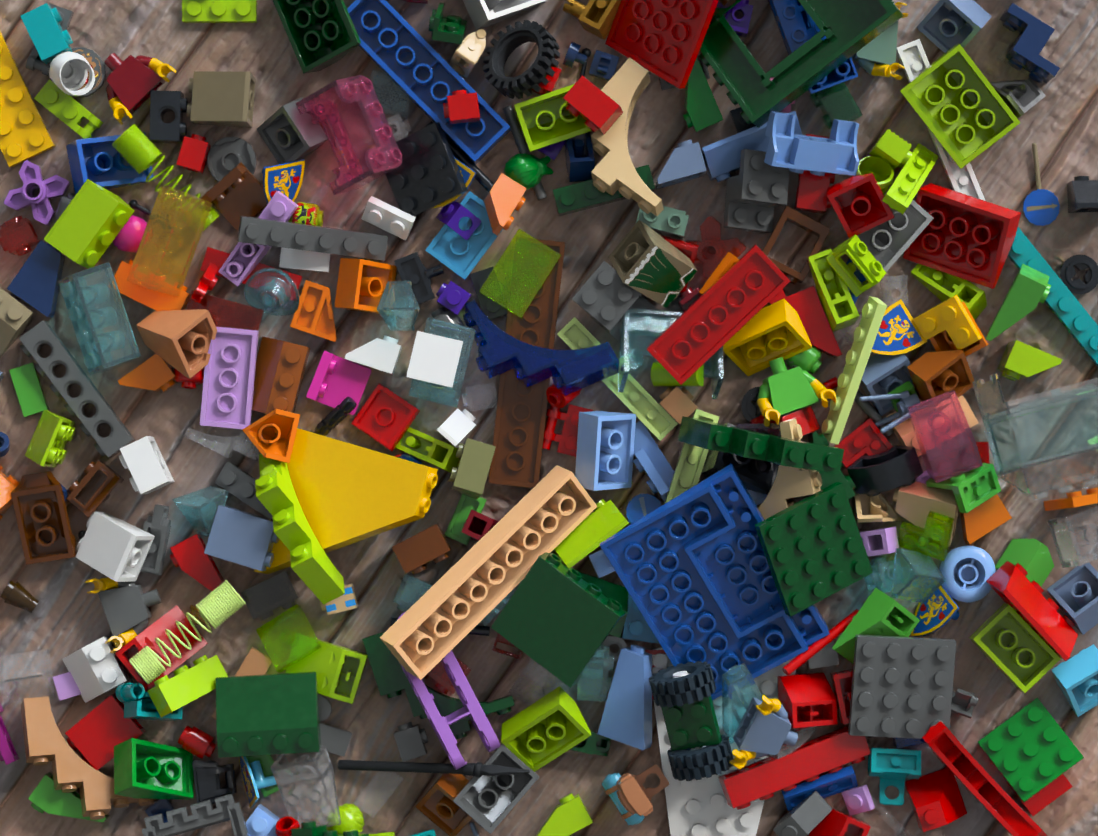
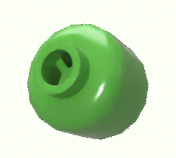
(807, 360)

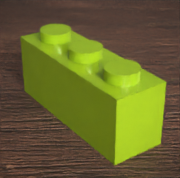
(186, 684)

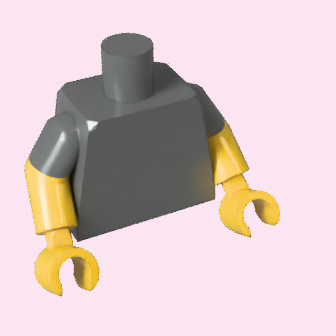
(124, 608)

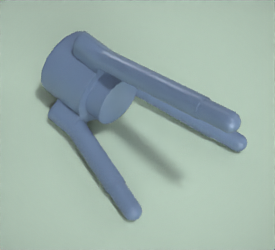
(906, 400)

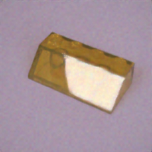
(169, 241)

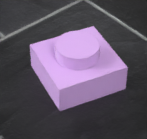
(858, 800)

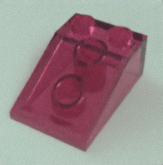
(944, 437)

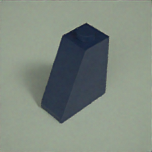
(39, 279)

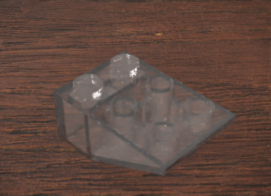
(308, 786)

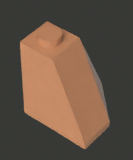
(180, 337)

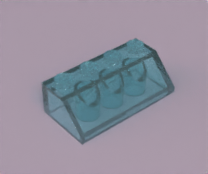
(99, 318)

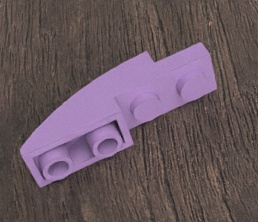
(248, 255)

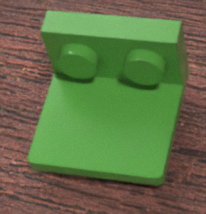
(971, 487)

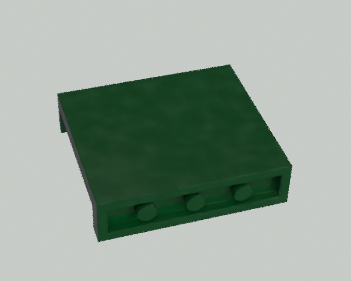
(558, 618)

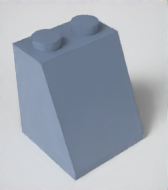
(242, 538)

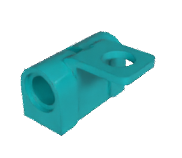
(892, 768)

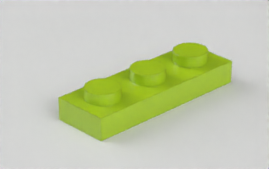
(219, 11)

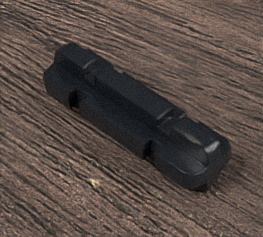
(336, 416)

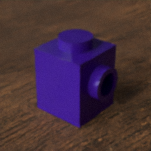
(453, 297)

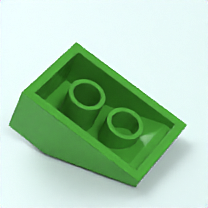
(1022, 298)

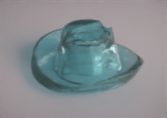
(272, 292)

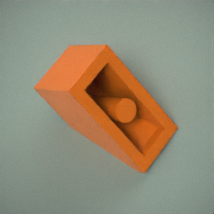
(152, 375)

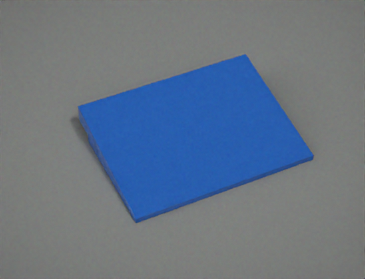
(708, 583)

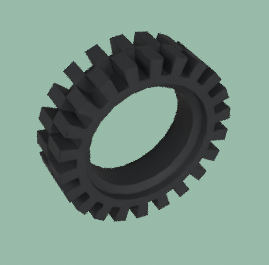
(506, 45)

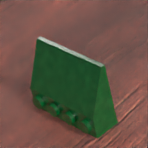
(318, 31)
(267, 714)

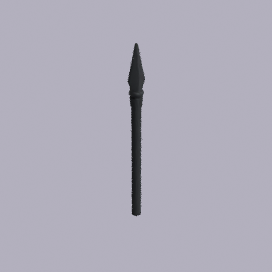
(470, 769)

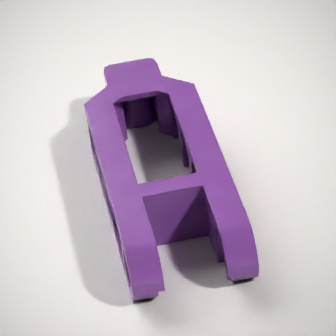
(471, 708)

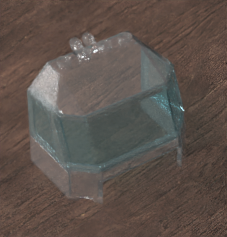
(1042, 438)

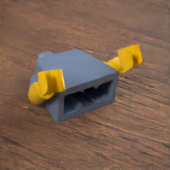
(762, 731)

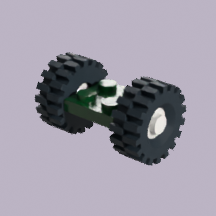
(691, 721)

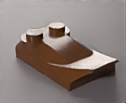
(43, 519)

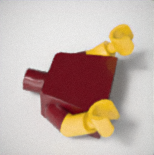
(132, 82)

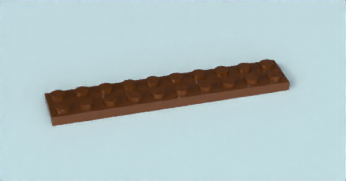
(523, 408)

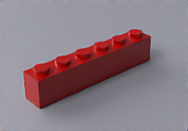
(805, 763)

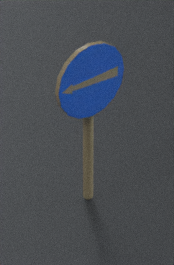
(1041, 205)

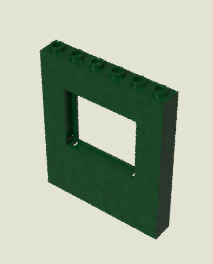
(847, 29)

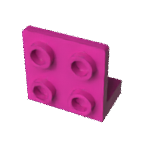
(338, 379)

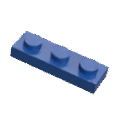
(825, 785)

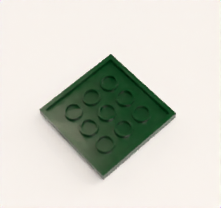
(813, 548)

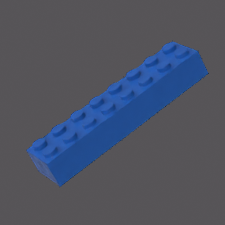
(423, 75)

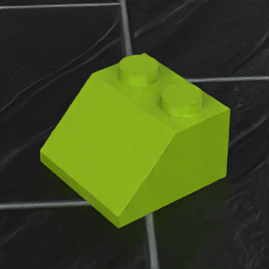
(1024, 361)

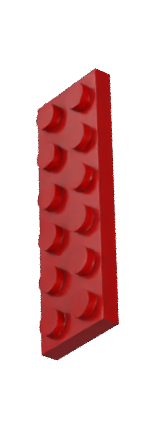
(718, 314)

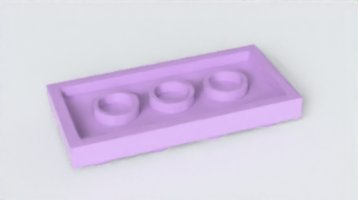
(229, 379)

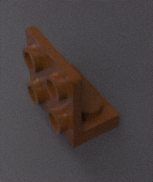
(237, 195)

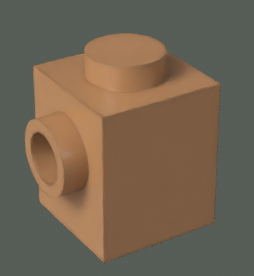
(677, 403)

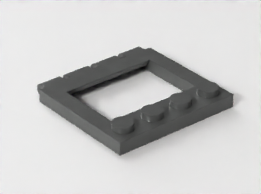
(202, 816)

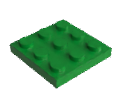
(1030, 750)

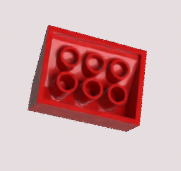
(965, 236)

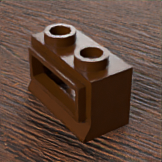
(101, 494)

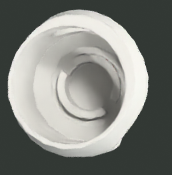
(70, 73)

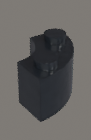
(885, 470)

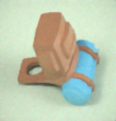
(631, 796)

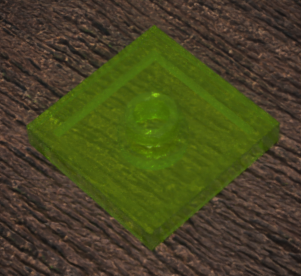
(288, 638)

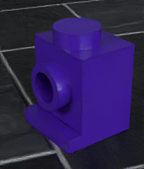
(741, 25)

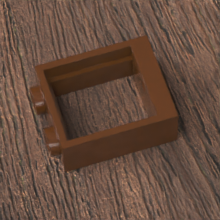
(805, 223)

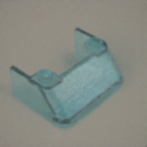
(640, 329)

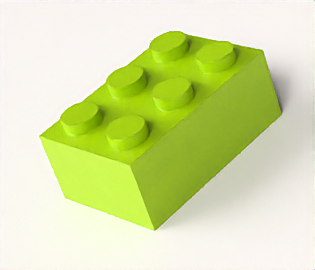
(1014, 648)

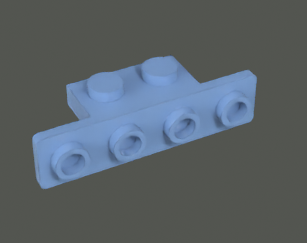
(652, 461)

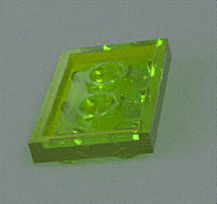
(520, 273)

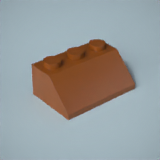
(278, 375)

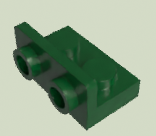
(448, 28)

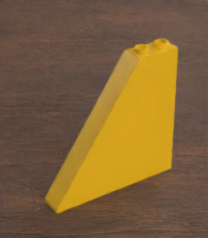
(352, 492)

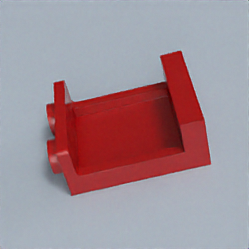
(101, 731)

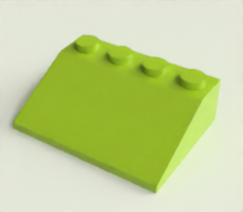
(959, 106)

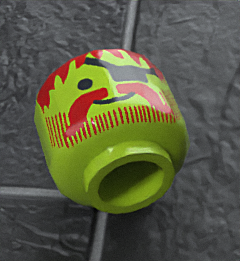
(308, 214)

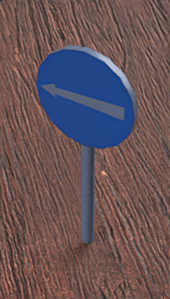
(641, 506)

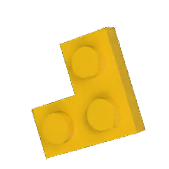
(950, 317)

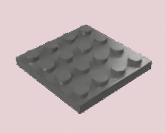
(900, 685)

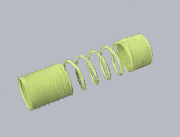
(214, 607)

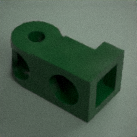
(594, 744)

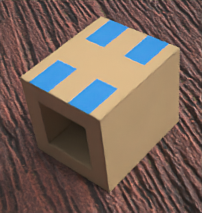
(343, 603)

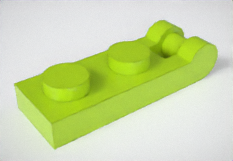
(67, 109)

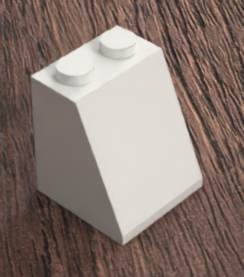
(114, 547)

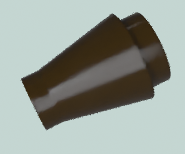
(19, 597)

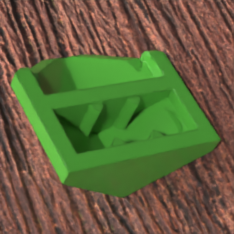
(1031, 556)

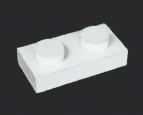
(388, 218)

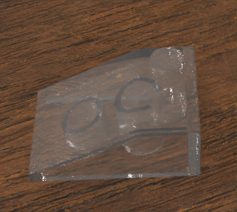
(1076, 536)

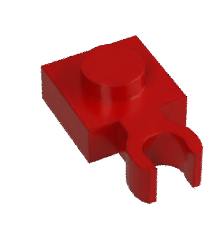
(205, 283)

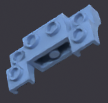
(811, 153)

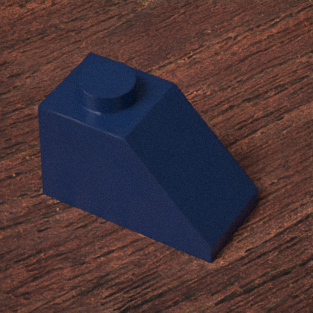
(579, 158)

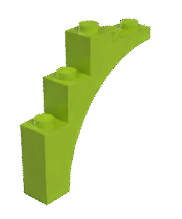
(290, 525)

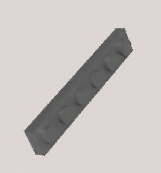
(312, 238)

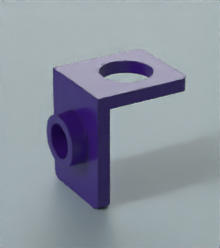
(451, 216)

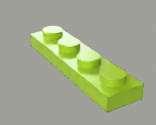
(910, 178)

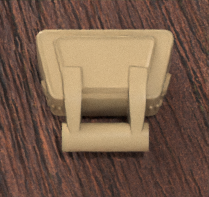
(468, 53)

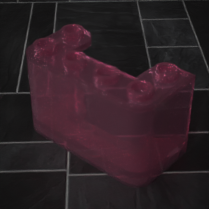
(355, 131)

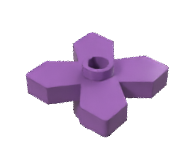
(49, 188)

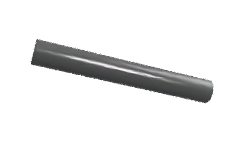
(871, 412)

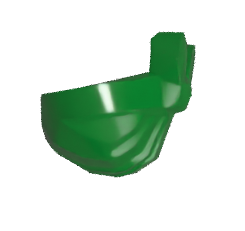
(527, 169)

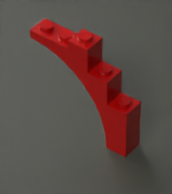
(979, 782)

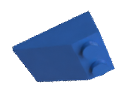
(101, 164)

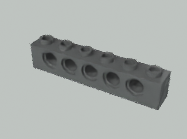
(32, 343)

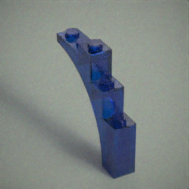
(532, 364)

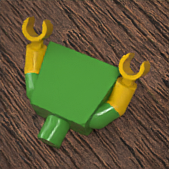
(789, 392)

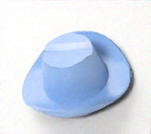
(966, 573)

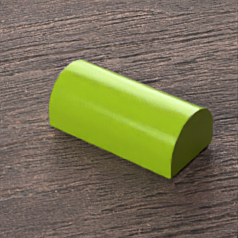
(662, 378)

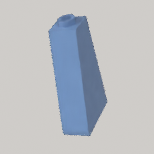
(629, 701)

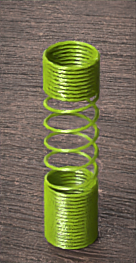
(142, 154)

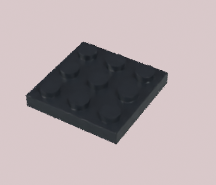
(426, 172)

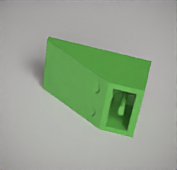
(878, 617)

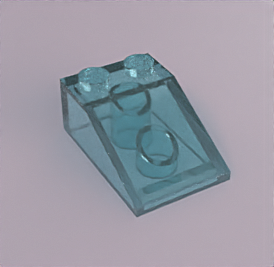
(439, 393)

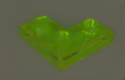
(929, 541)

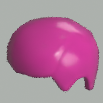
(130, 235)

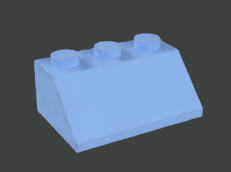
(605, 450)

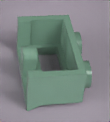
(669, 220)

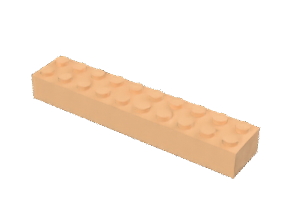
(488, 572)

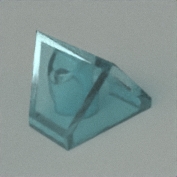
(399, 306)
(201, 507)

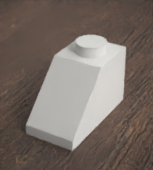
(377, 354)
(457, 426)

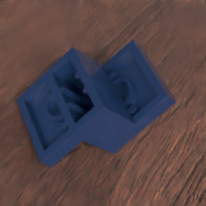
(1029, 44)

